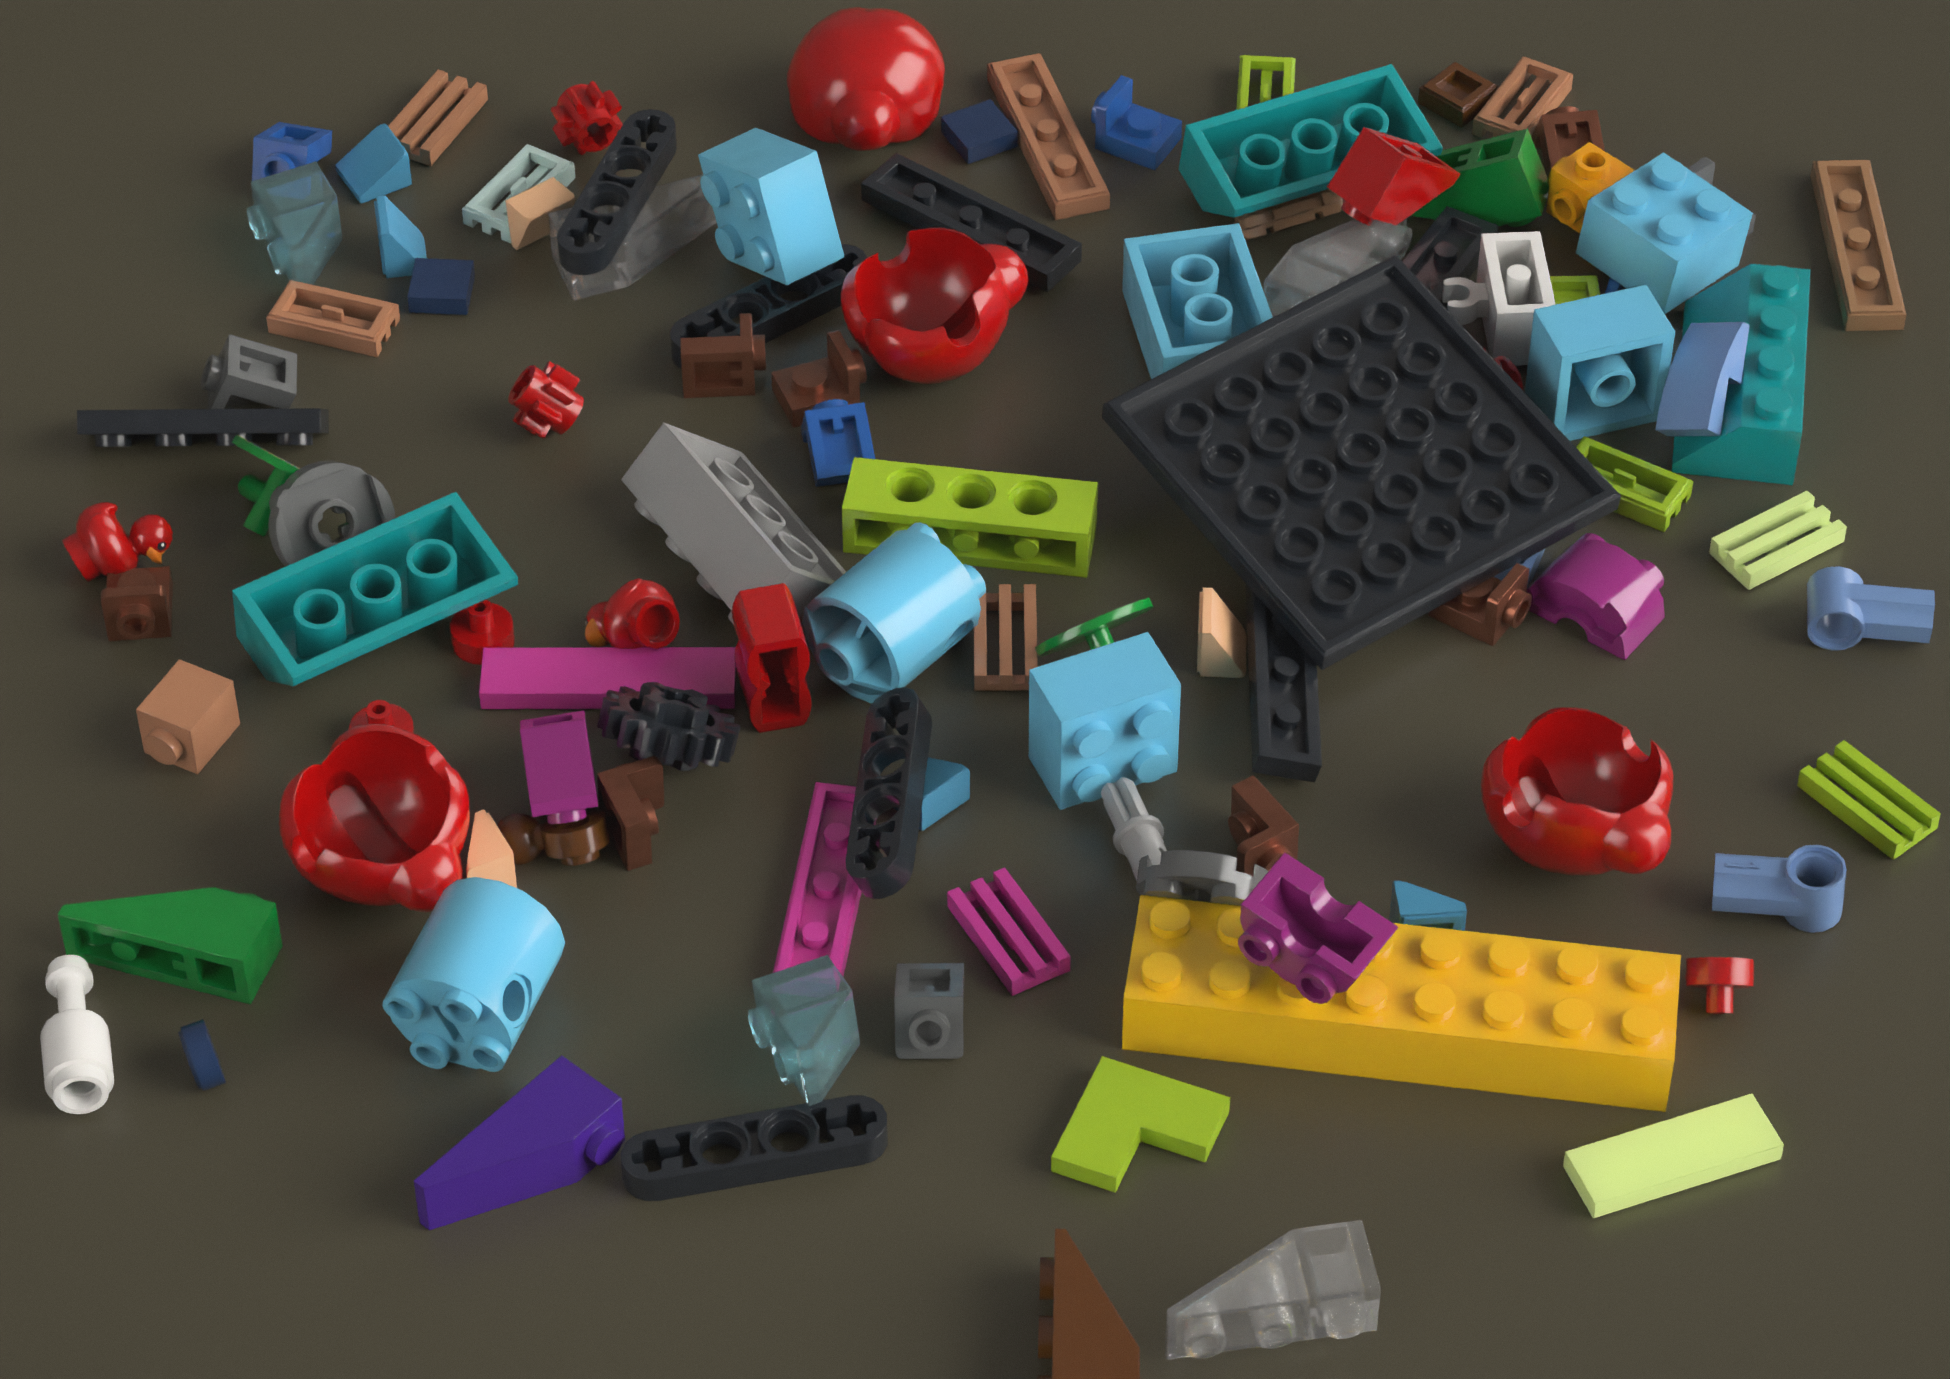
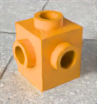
(1578, 179)

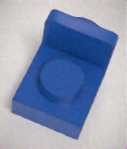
(1132, 130)
(288, 147)
(834, 438)

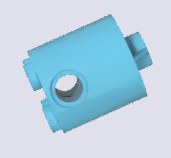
(893, 613)
(474, 975)

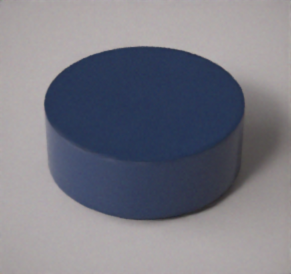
(201, 1055)

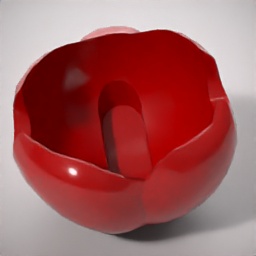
(866, 79)
(933, 305)
(1579, 795)
(378, 819)

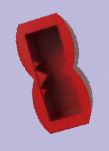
(771, 657)

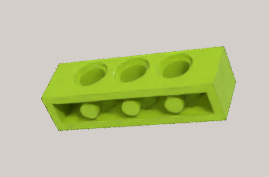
(976, 514)

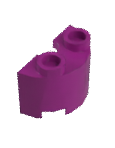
(1602, 591)
(1307, 933)

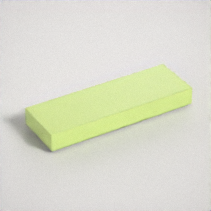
(1672, 1155)

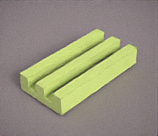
(1770, 534)

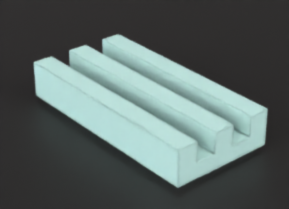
(512, 178)

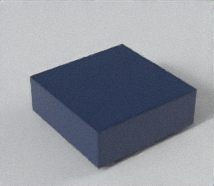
(979, 131)
(441, 286)

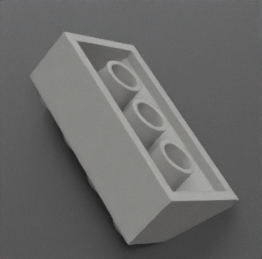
(727, 519)

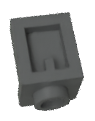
(250, 372)
(929, 1010)

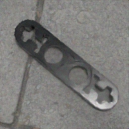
(606, 188)
(764, 301)
(875, 794)
(757, 1157)

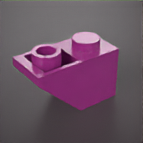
(559, 766)

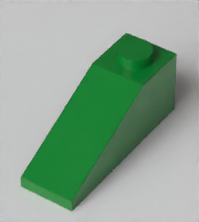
(1497, 181)
(182, 938)

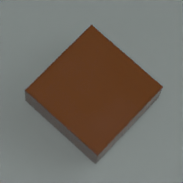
(1456, 94)

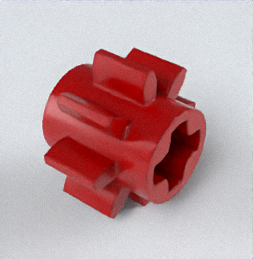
(587, 117)
(546, 399)

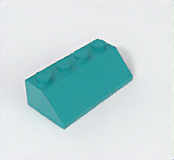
(1294, 141)
(1766, 410)
(368, 591)

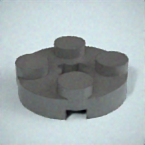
(310, 491)
(1197, 877)

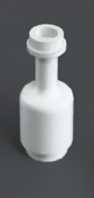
(75, 1041)

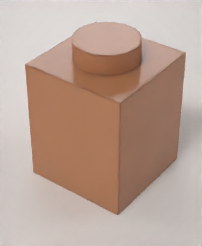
(188, 717)

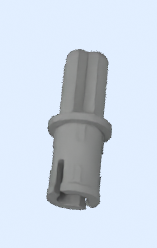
(1136, 830)

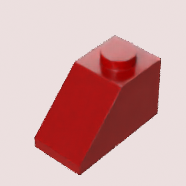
(1389, 178)

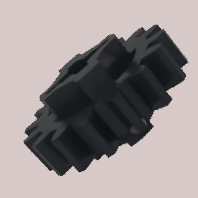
(668, 725)

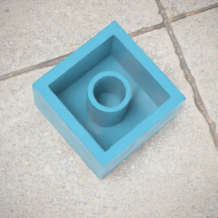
(770, 206)
(1664, 231)
(1600, 362)
(1103, 719)

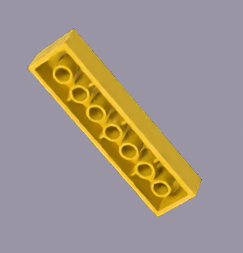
(1422, 1012)

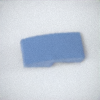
(1699, 377)

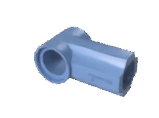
(1846, 610)
(1801, 888)

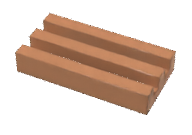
(426, 111)
(1488, 119)
(328, 324)
(1005, 603)

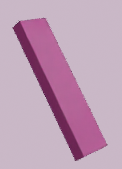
(584, 675)
(823, 892)

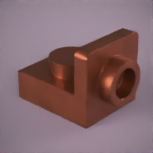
(1564, 132)
(722, 363)
(820, 380)
(138, 604)
(1489, 607)
(629, 802)
(1260, 827)

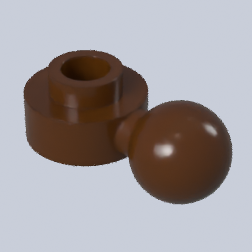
(571, 842)

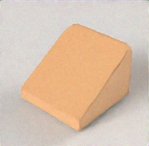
(530, 209)
(1220, 639)
(489, 852)

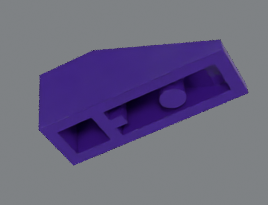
(527, 1147)

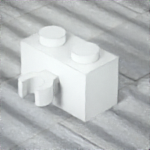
(1508, 288)

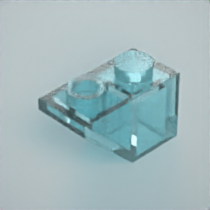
(298, 220)
(807, 1023)

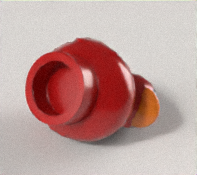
(104, 546)
(634, 617)

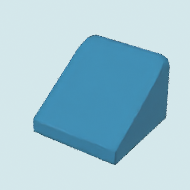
(375, 165)
(398, 239)
(944, 790)
(1425, 908)

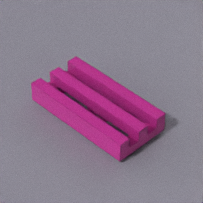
(986, 895)

